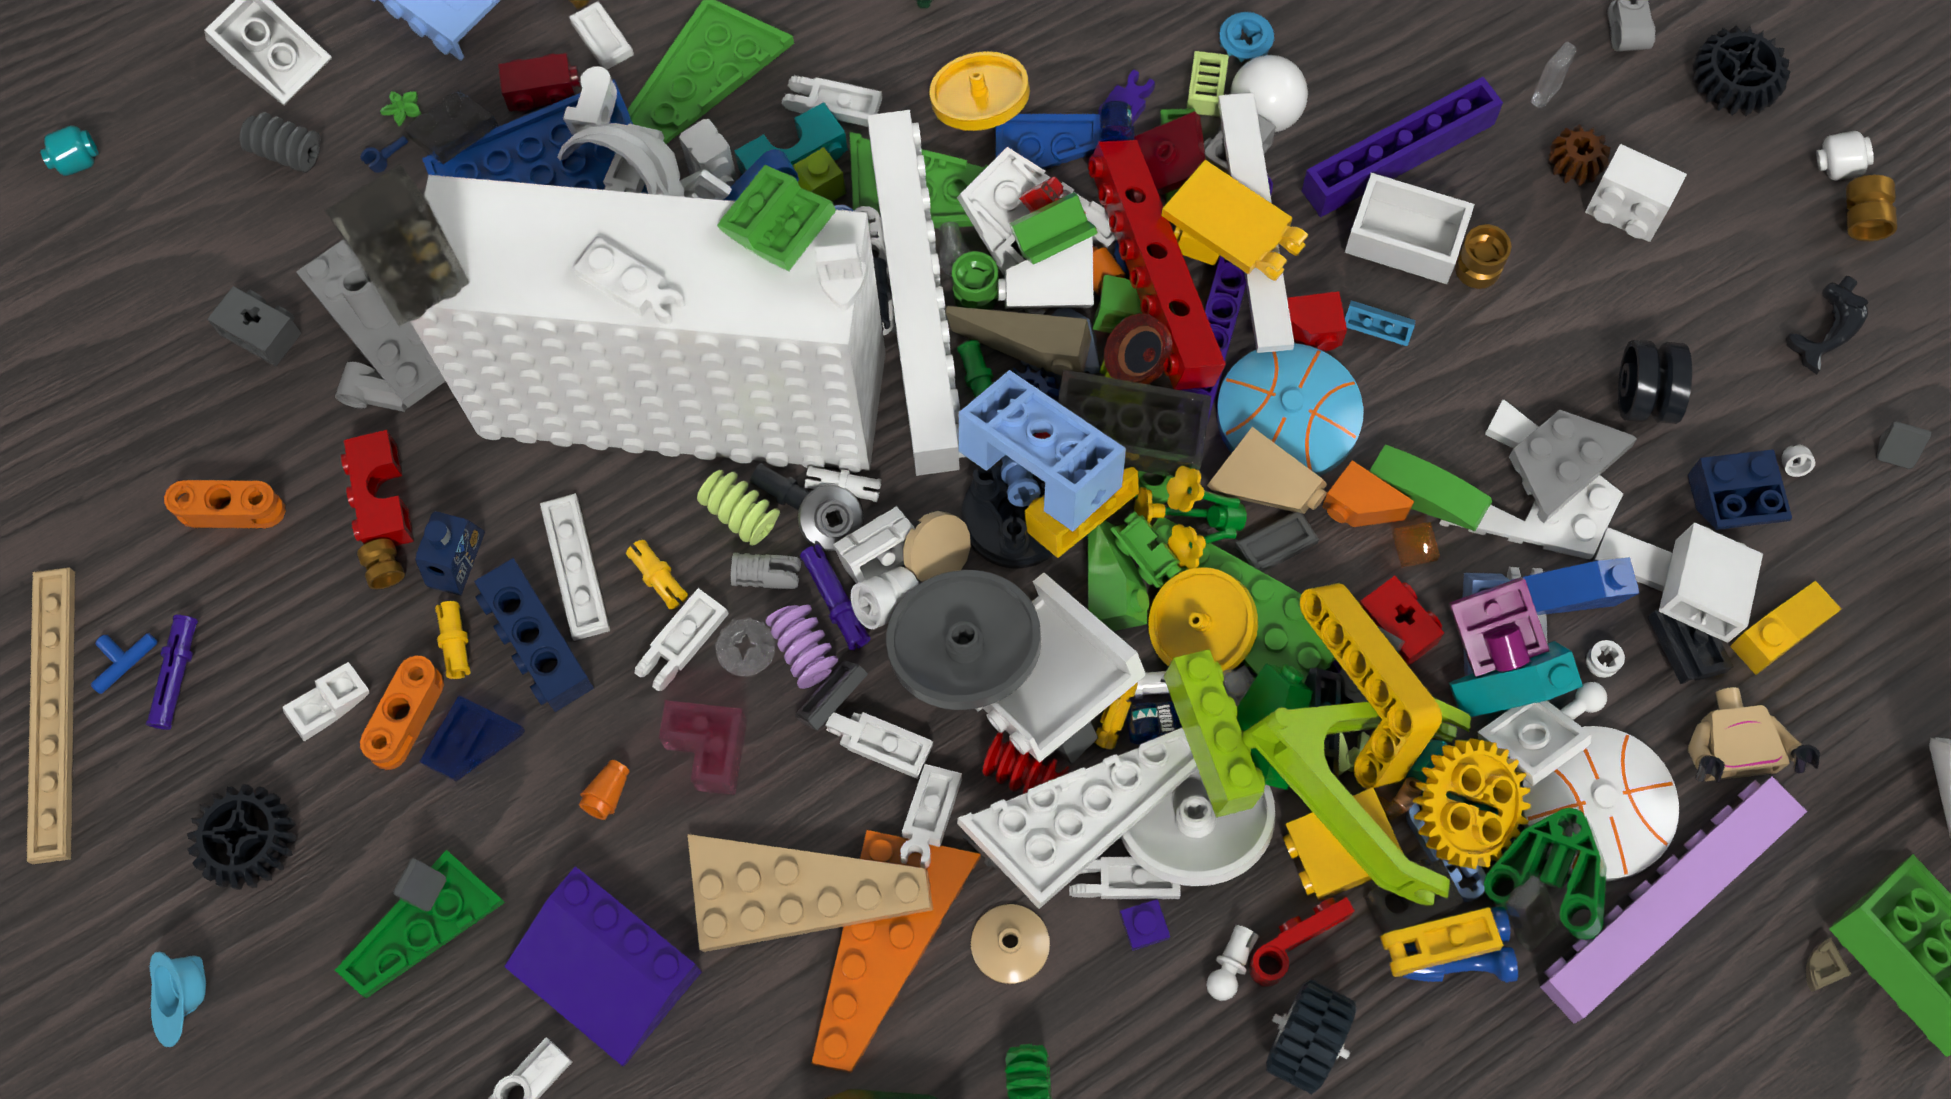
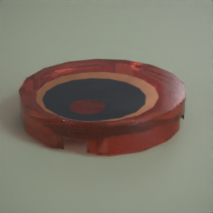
(1138, 349)

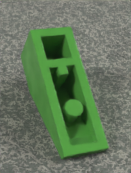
(1114, 584)

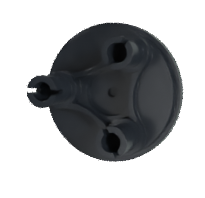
(998, 526)

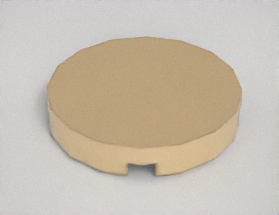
(936, 545)

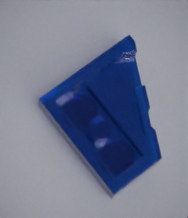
(468, 739)

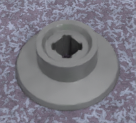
(823, 501)

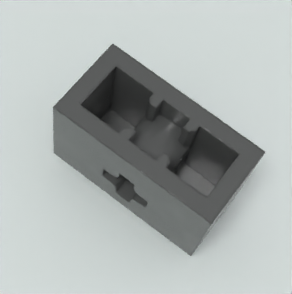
(255, 325)

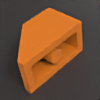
(1365, 499)

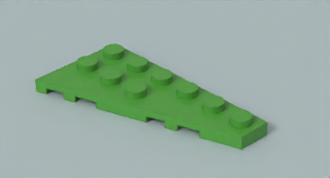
(704, 66)
(944, 177)

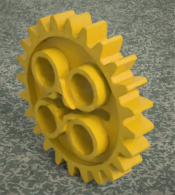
(1462, 837)

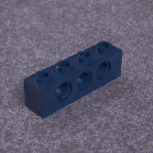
(508, 585)

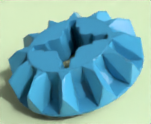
(1255, 27)

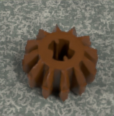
(1579, 155)

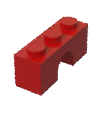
(370, 463)

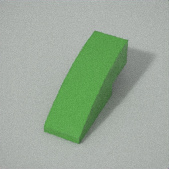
(1432, 488)

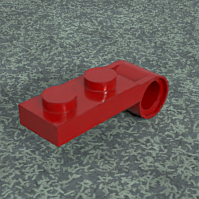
(1295, 933)

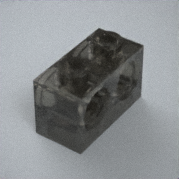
(1413, 912)

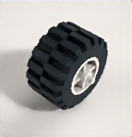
(1311, 1036)

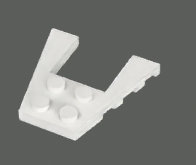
(994, 203)
(1570, 531)

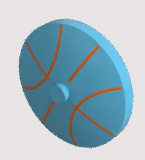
(1295, 400)

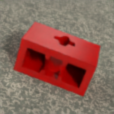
(1400, 601)

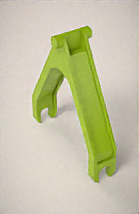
(1295, 749)

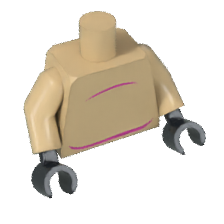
(1744, 742)

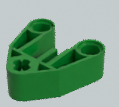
(1587, 880)

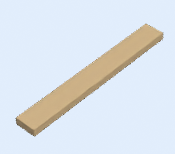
(51, 717)

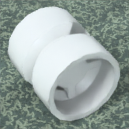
(878, 596)

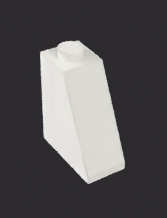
(1053, 283)

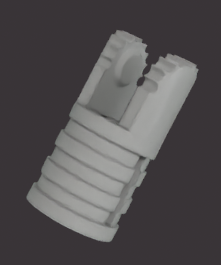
(765, 571)

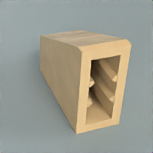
(1268, 476)

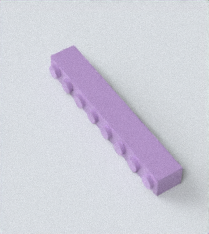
(1672, 899)

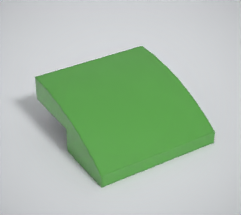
(776, 218)

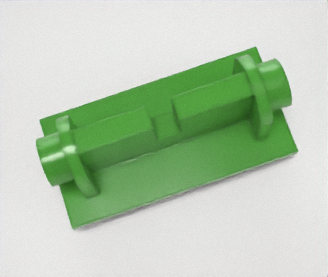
(1135, 541)

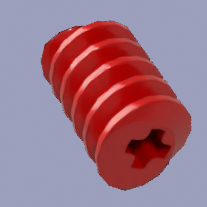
(1019, 767)

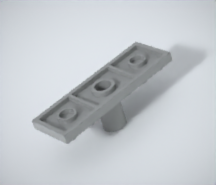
(354, 305)

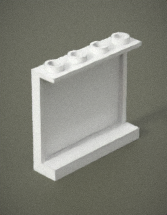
(1075, 677)

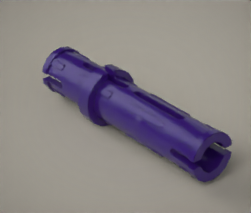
(834, 597)
(170, 678)

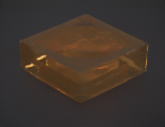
(1416, 544)

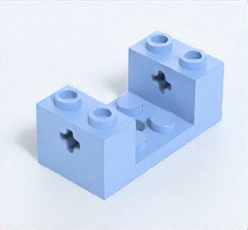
(1075, 462)

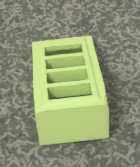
(1206, 103)

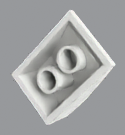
(267, 47)

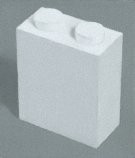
(1711, 582)

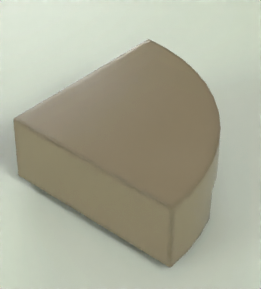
(1825, 966)

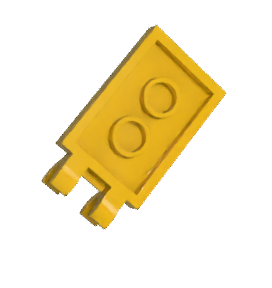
(1234, 221)

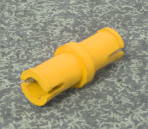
(657, 574)
(452, 640)

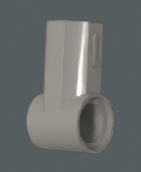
(364, 386)

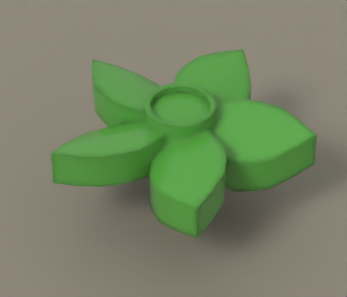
(402, 106)

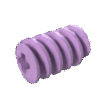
(801, 644)

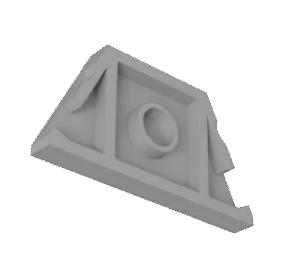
(1566, 458)

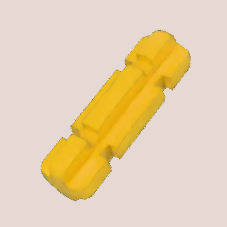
(1113, 720)

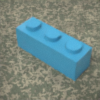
(1379, 323)

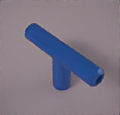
(121, 660)

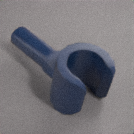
(380, 163)

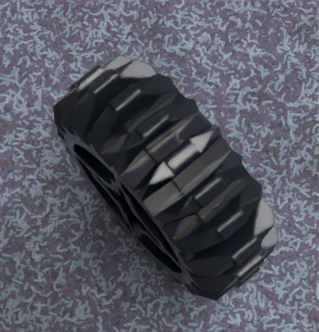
(1760, 81)
(241, 808)

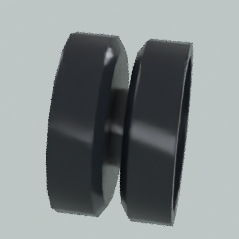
(1654, 381)

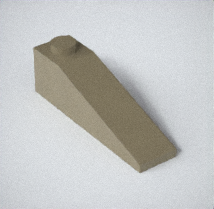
(1032, 338)

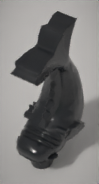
(1849, 317)

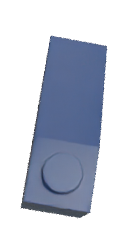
(1583, 586)

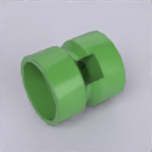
(975, 281)

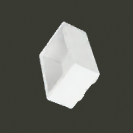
(1409, 228)

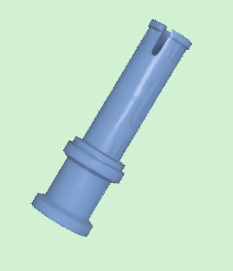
(1021, 486)

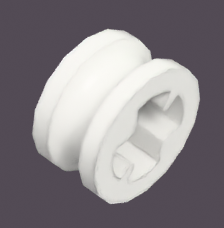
(1608, 647)

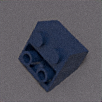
(1739, 490)

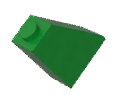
(1271, 690)

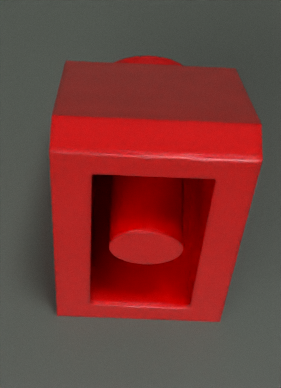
(1318, 320)

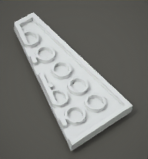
(1073, 819)

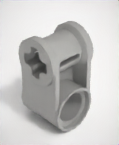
(1631, 25)

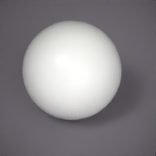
(1277, 89)

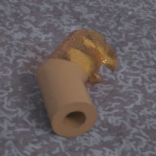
(1402, 800)

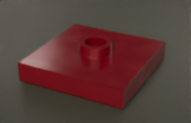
(1173, 151)

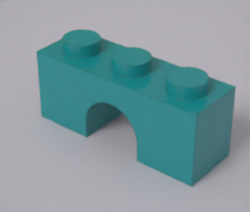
(815, 130)

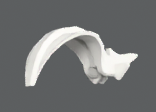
(645, 152)

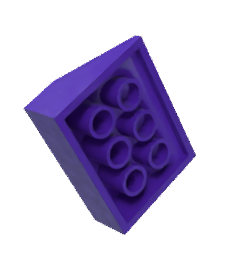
(601, 966)

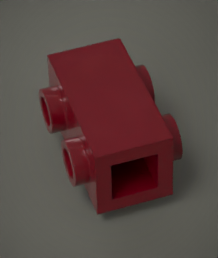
(538, 81)

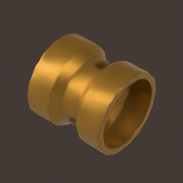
(380, 563)

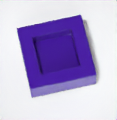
(1144, 925)

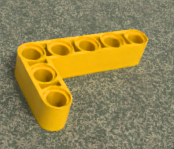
(1382, 676)

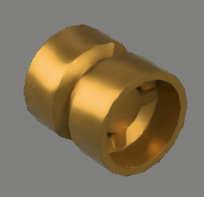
(1871, 208)
(1483, 256)

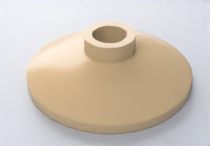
(1015, 963)

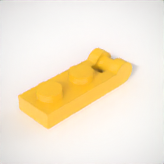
(1442, 941)

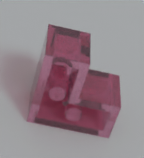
(713, 735)

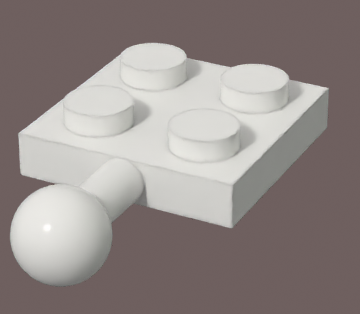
(1543, 734)

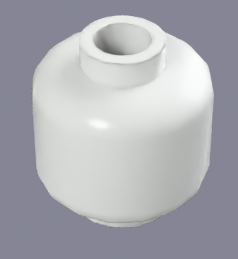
(1845, 155)

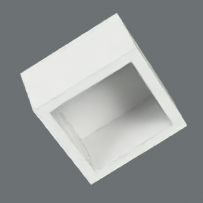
(1635, 193)

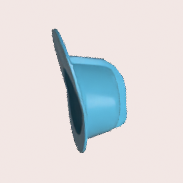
(176, 992)

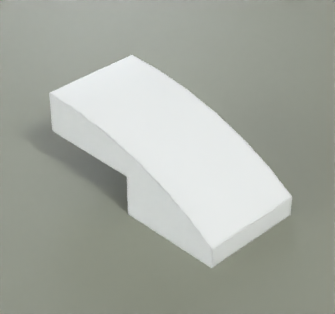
(329, 701)

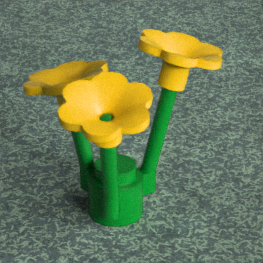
(1184, 489)

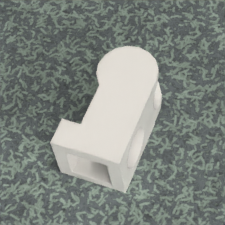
(595, 101)

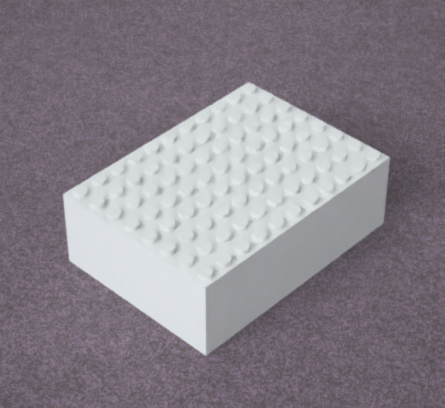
(740, 373)

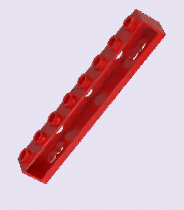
(1160, 278)

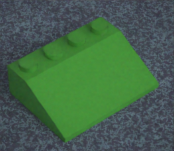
(1905, 944)

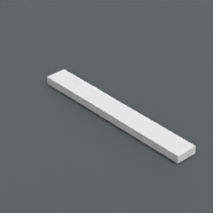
(1247, 165)

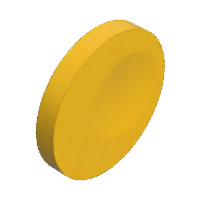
(979, 91)
(1201, 613)

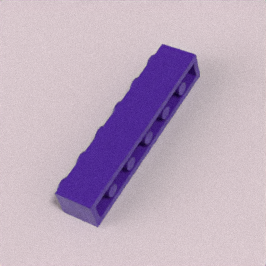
(1402, 145)

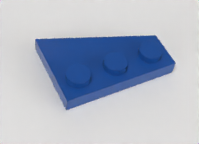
(1049, 138)

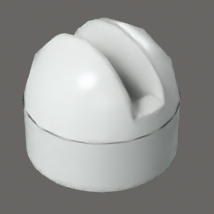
(1805, 460)

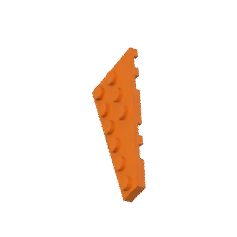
(882, 953)

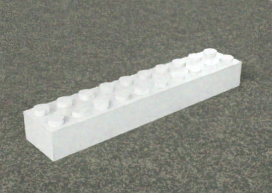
(916, 292)

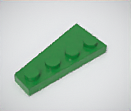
(412, 934)

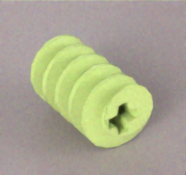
(736, 508)

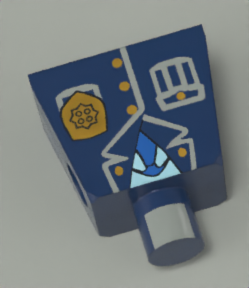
(448, 546)

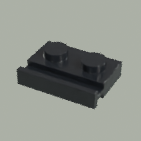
(1690, 650)

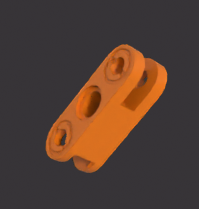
(251, 504)
(391, 740)

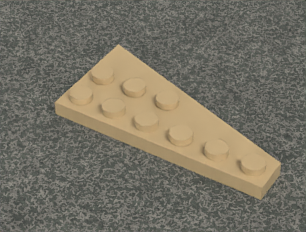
(775, 892)

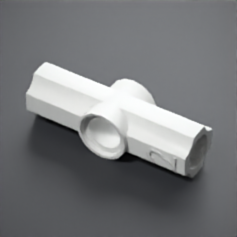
(535, 1072)

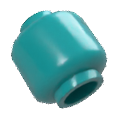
(69, 150)

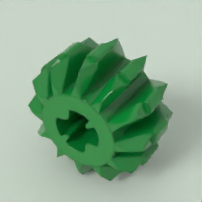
(1028, 1072)

